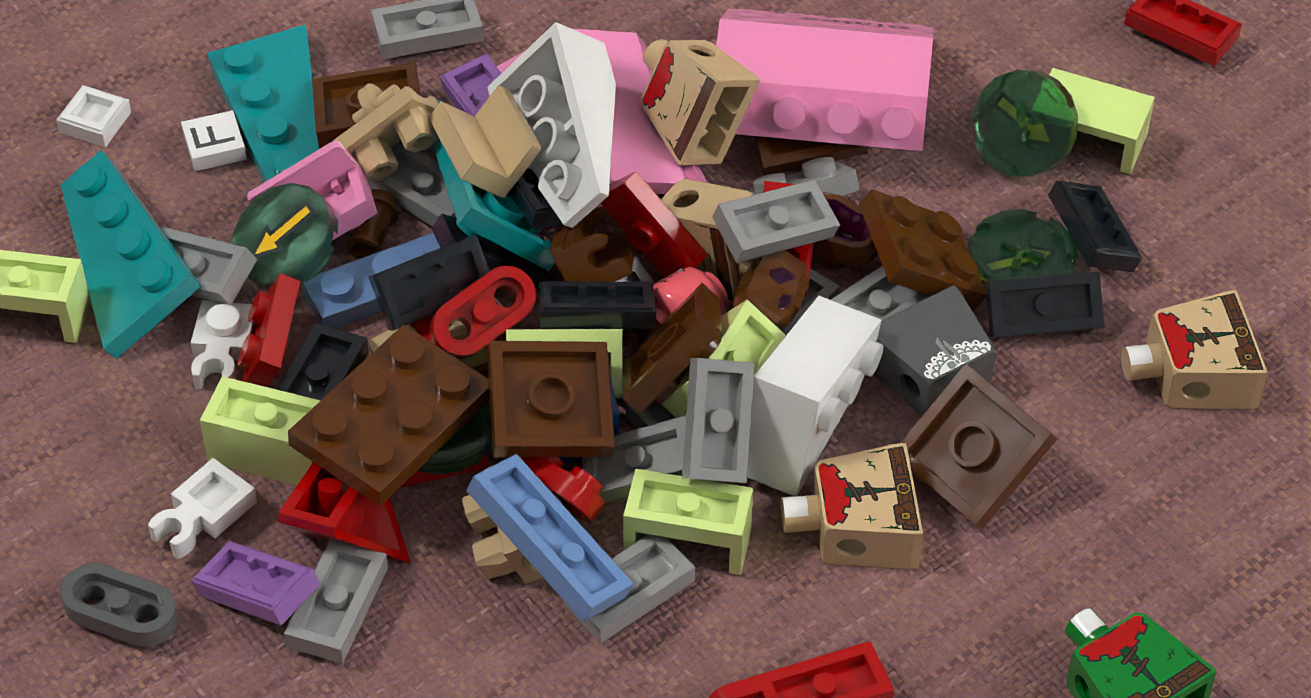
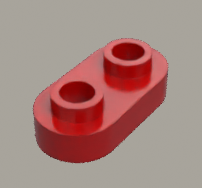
(481, 313)
(575, 489)

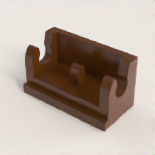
(592, 256)

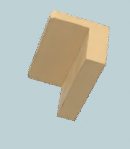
(488, 147)

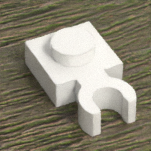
(218, 339)
(206, 502)

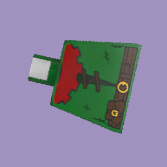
(1133, 660)

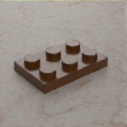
(390, 415)

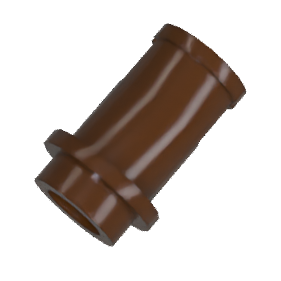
(370, 235)

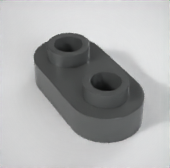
(123, 604)

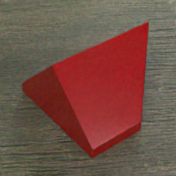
(333, 510)

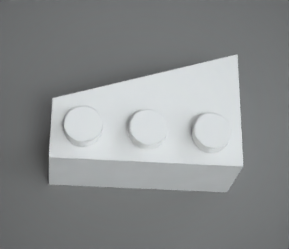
(807, 390)

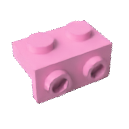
(334, 177)

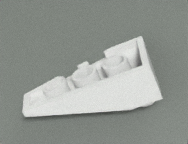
(569, 102)

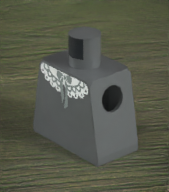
(930, 346)

